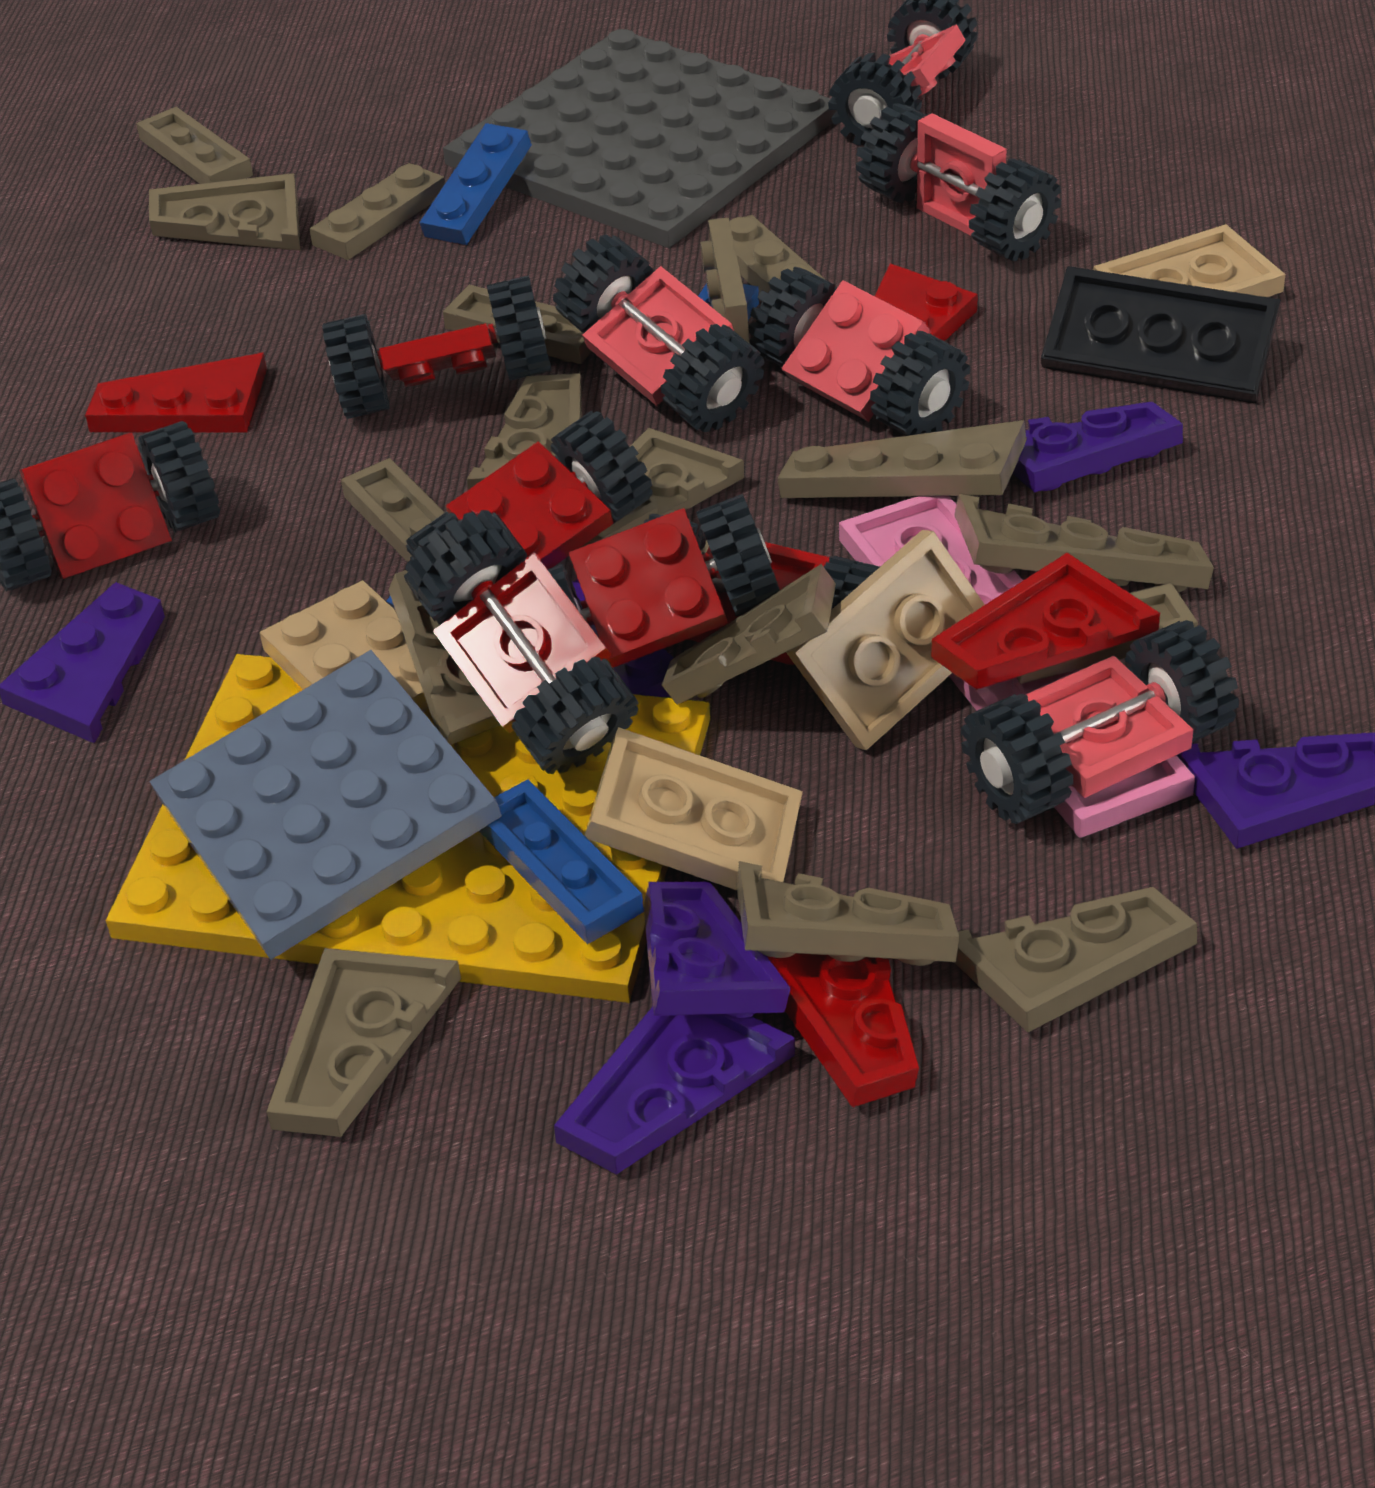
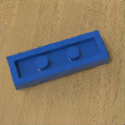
(475, 184)
(562, 863)

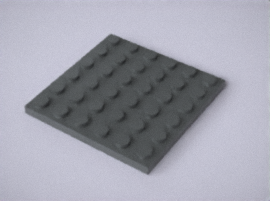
(651, 135)

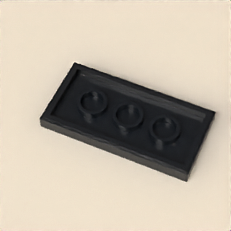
(1161, 334)

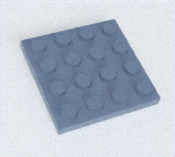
(324, 802)

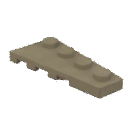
(925, 464)
(1029, 543)

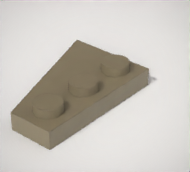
(231, 211)
(536, 414)
(679, 475)
(763, 632)
(451, 698)
(816, 920)
(1064, 962)
(353, 1033)

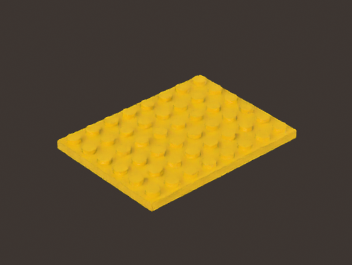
(453, 908)

